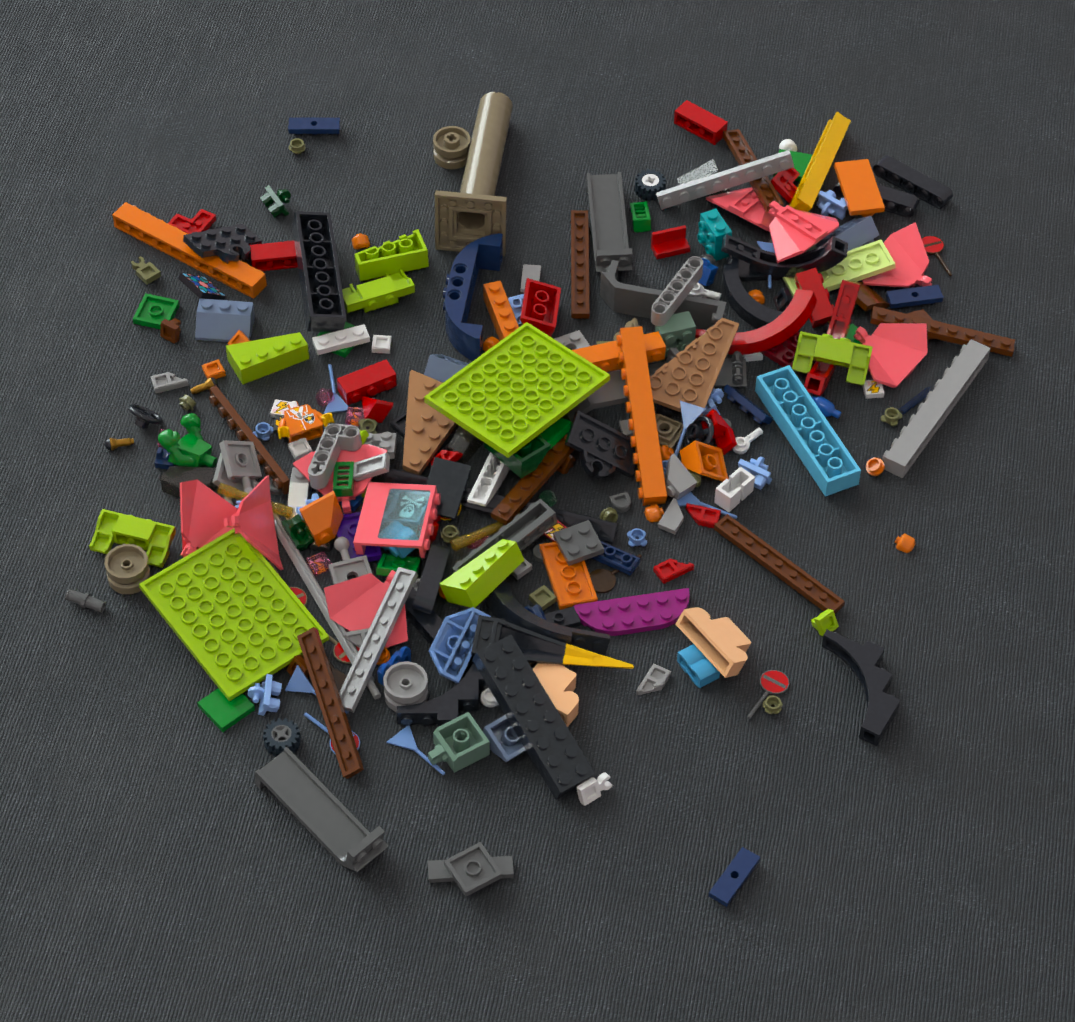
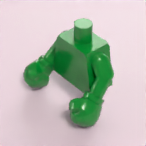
(190, 449)

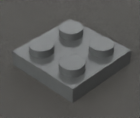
(578, 542)
(473, 869)

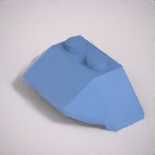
(454, 643)

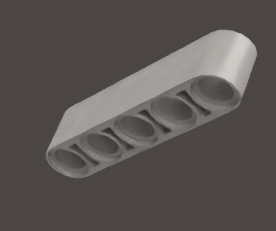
(676, 291)

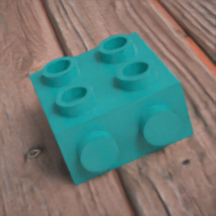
(711, 233)

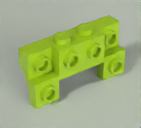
(378, 292)
(834, 352)
(128, 529)

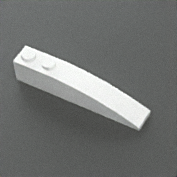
(488, 481)

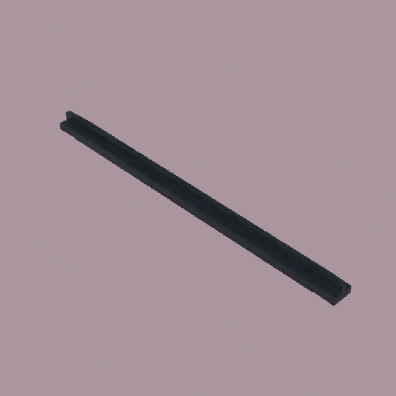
(604, 529)

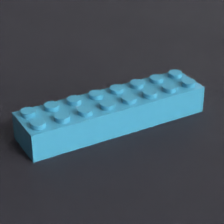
(807, 430)

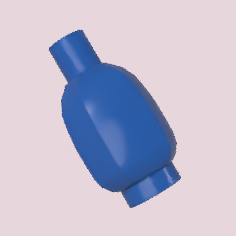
(826, 407)

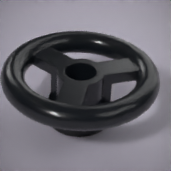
(144, 416)
(696, 433)

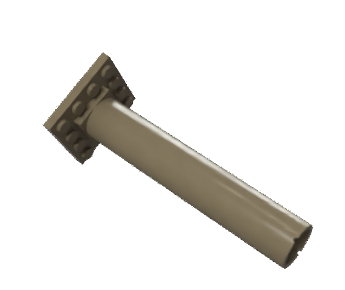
(475, 210)

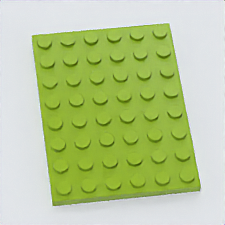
(517, 389)
(231, 612)

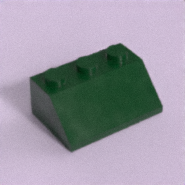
(525, 459)

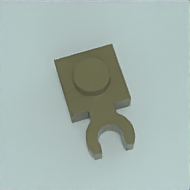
(146, 272)

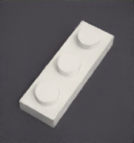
(341, 339)

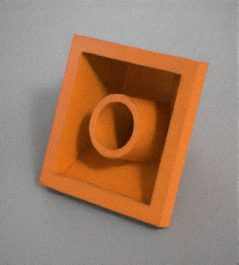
(704, 460)
(323, 518)

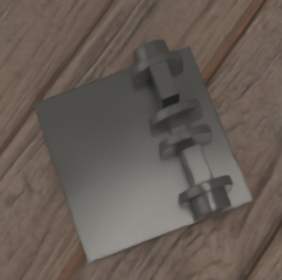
(733, 372)

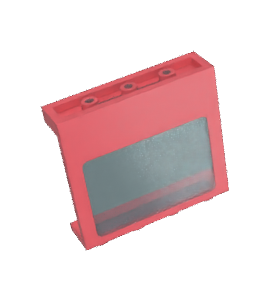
(397, 516)

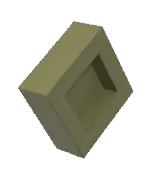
(543, 597)

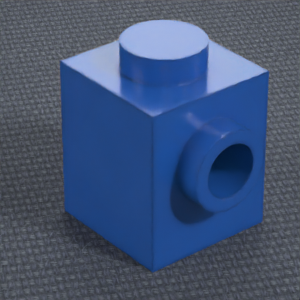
(708, 274)

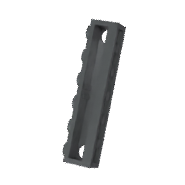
(522, 529)

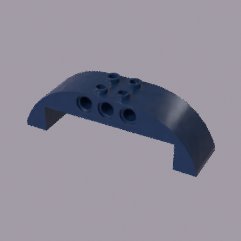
(461, 282)

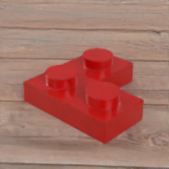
(784, 184)
(199, 223)

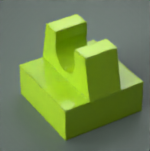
(825, 621)

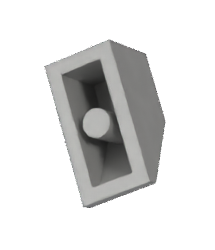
(678, 479)

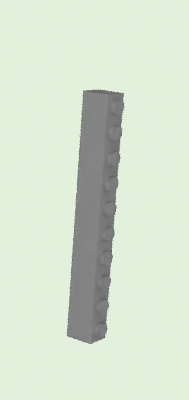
(935, 408)

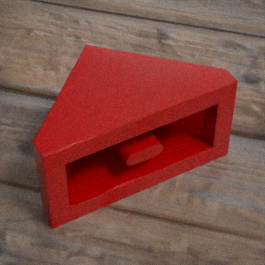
(375, 408)

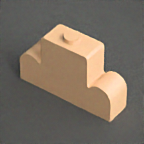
(716, 639)
(559, 686)

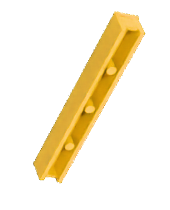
(820, 163)

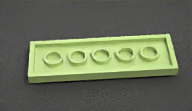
(858, 265)

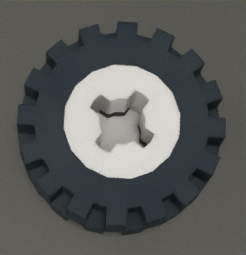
(649, 183)

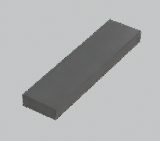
(438, 873)

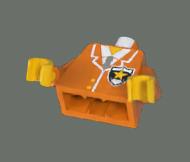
(302, 422)

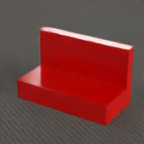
(669, 242)

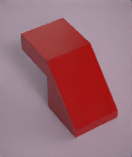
(723, 432)

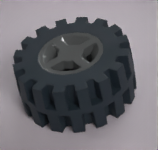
(281, 730)

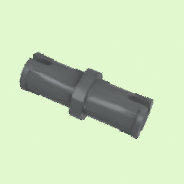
(85, 600)

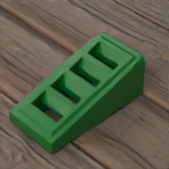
(640, 217)
(345, 490)

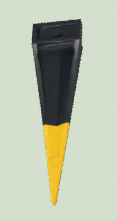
(538, 647)

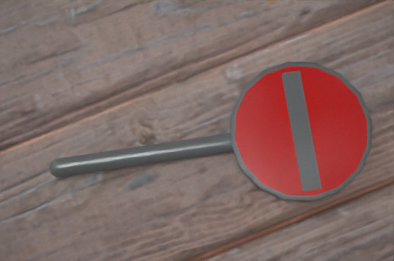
(773, 683)

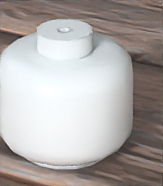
(788, 144)

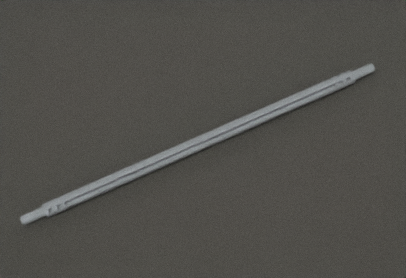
(317, 593)

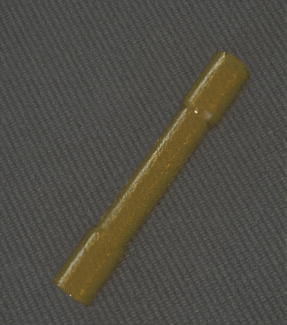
(234, 493)
(467, 539)

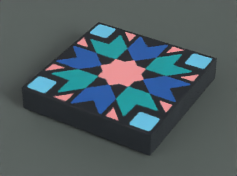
(201, 286)

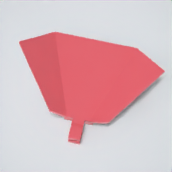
(745, 205)
(797, 230)
(910, 260)
(895, 350)
(365, 452)
(202, 515)
(256, 522)
(357, 602)

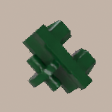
(282, 197)
(298, 532)

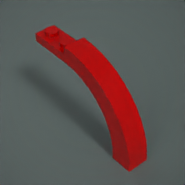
(776, 331)
(821, 373)

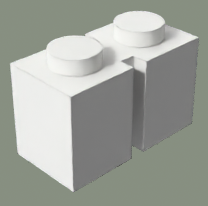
(733, 489)

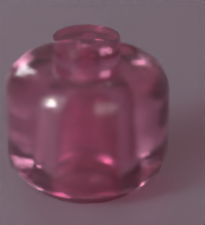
(324, 396)

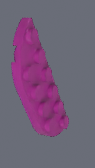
(634, 613)

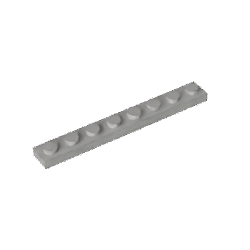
(725, 179)
(376, 638)

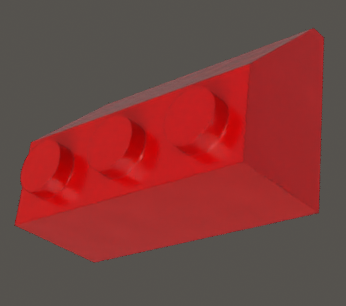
(540, 305)

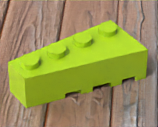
(405, 254)
(265, 356)
(482, 575)

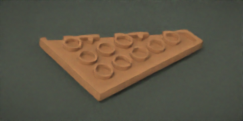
(695, 369)
(425, 426)

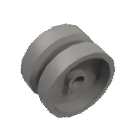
(405, 685)

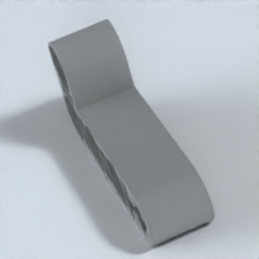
(333, 440)

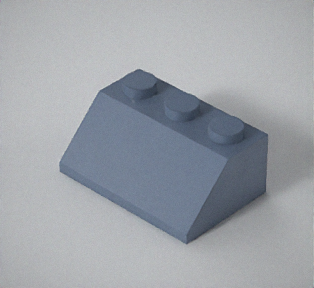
(854, 232)
(222, 319)
(443, 367)
(503, 739)

